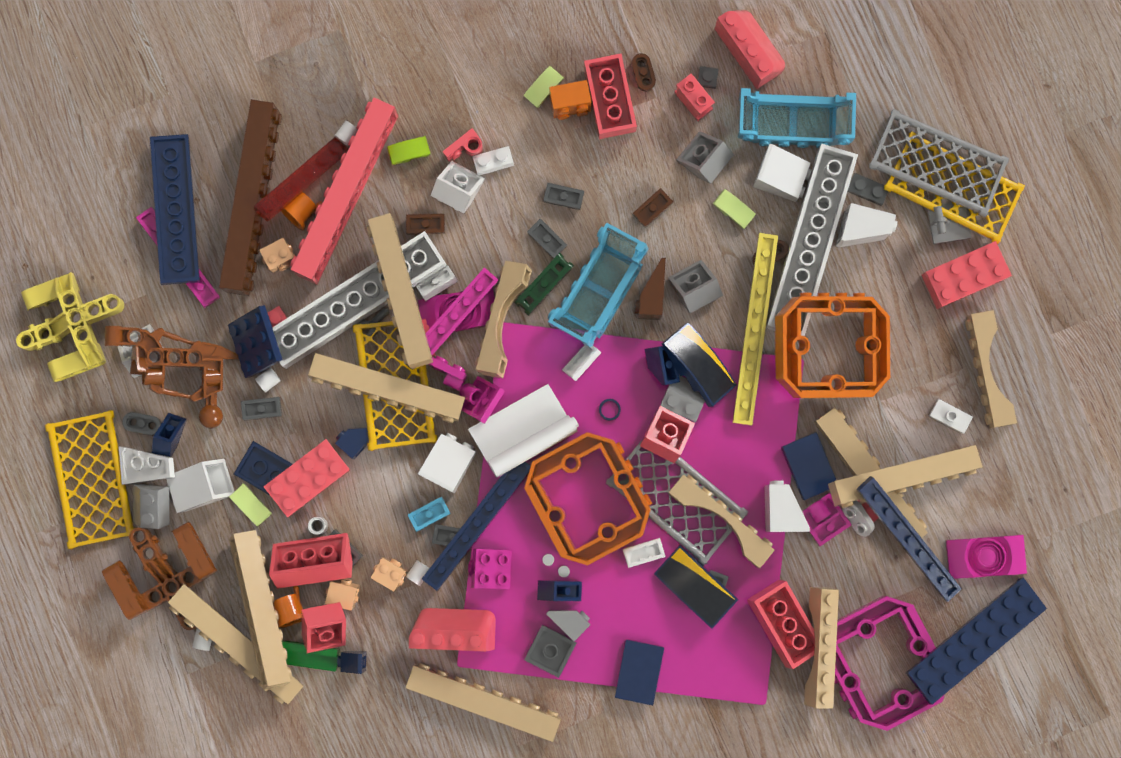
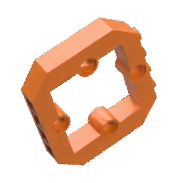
(875, 358)
(557, 460)

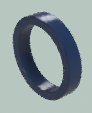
(619, 409)

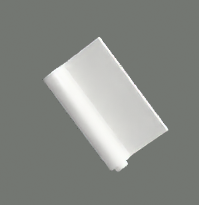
(523, 430)

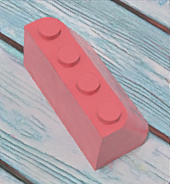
(750, 46)
(454, 630)

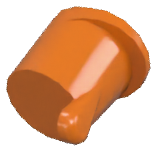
(300, 210)
(289, 609)

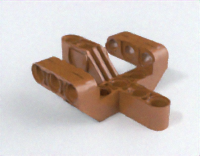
(124, 589)

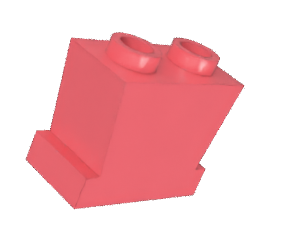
(694, 97)

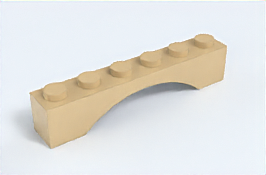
(512, 283)
(982, 330)
(752, 546)
(824, 612)

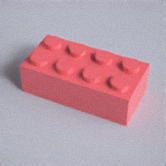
(610, 96)
(966, 275)
(306, 478)
(784, 623)

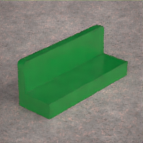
(321, 660)

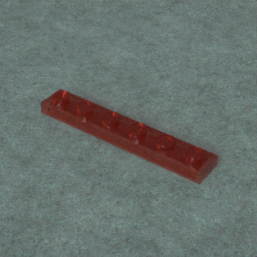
(300, 179)

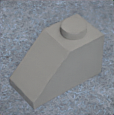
(570, 621)

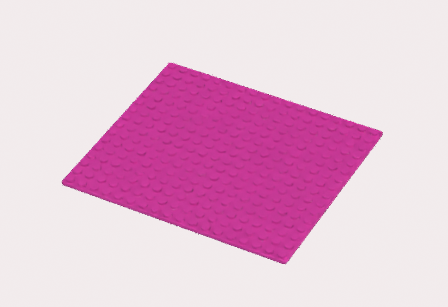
(619, 600)

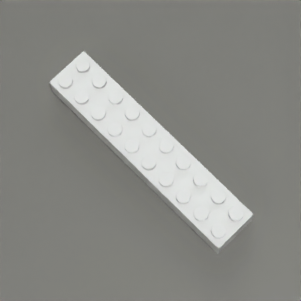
(814, 229)
(350, 303)

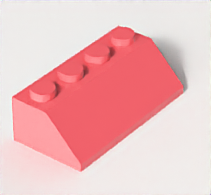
(311, 561)

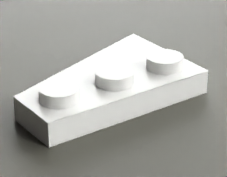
(143, 466)

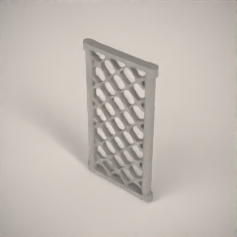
(991, 159)
(742, 512)

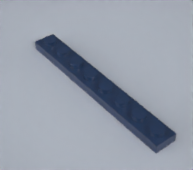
(475, 526)
(908, 538)

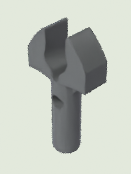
(378, 318)

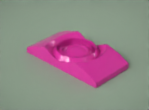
(437, 305)
(986, 556)

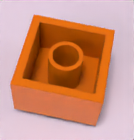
(570, 99)

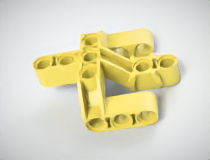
(89, 351)

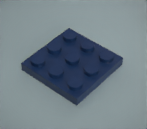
(255, 341)

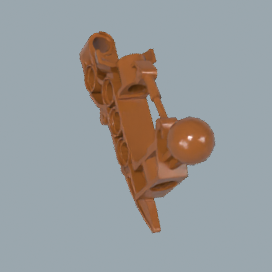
(208, 358)

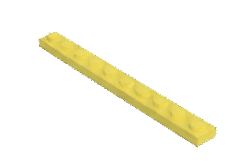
(755, 329)

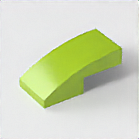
(407, 150)

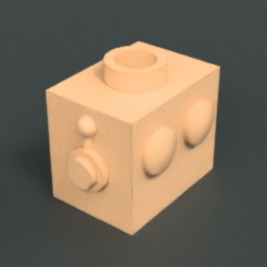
(277, 255)
(389, 573)
(343, 592)

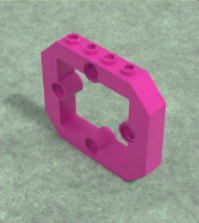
(848, 626)

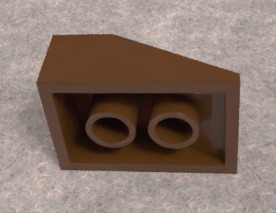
(651, 299)

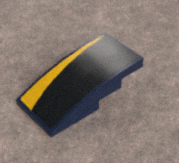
(699, 364)
(696, 586)

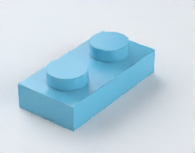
(429, 514)

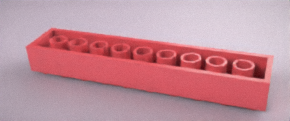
(344, 191)

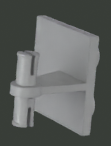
(944, 229)

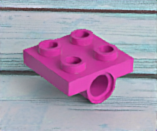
(454, 375)
(480, 398)
(825, 519)
(490, 569)

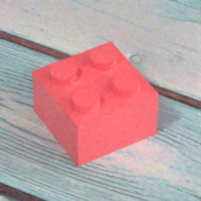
(667, 434)
(323, 627)

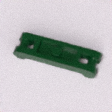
(544, 284)

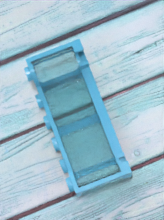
(796, 119)
(601, 286)

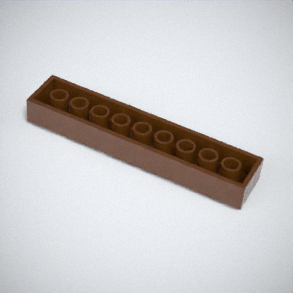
(250, 188)

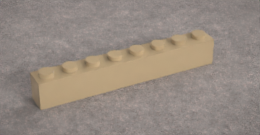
(400, 291)
(386, 387)
(858, 460)
(909, 474)
(259, 609)
(226, 637)
(483, 702)

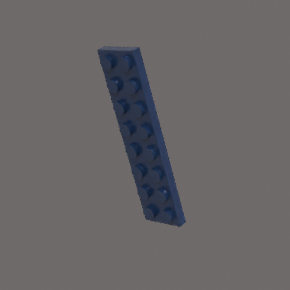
(174, 209)
(976, 641)

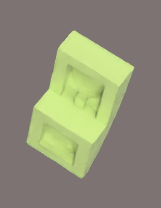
(540, 88)
(734, 208)
(250, 505)

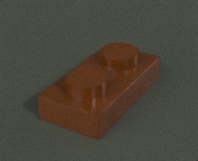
(652, 207)
(425, 222)

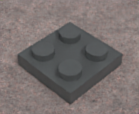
(550, 651)

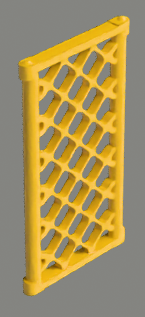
(1018, 187)
(372, 445)
(57, 460)

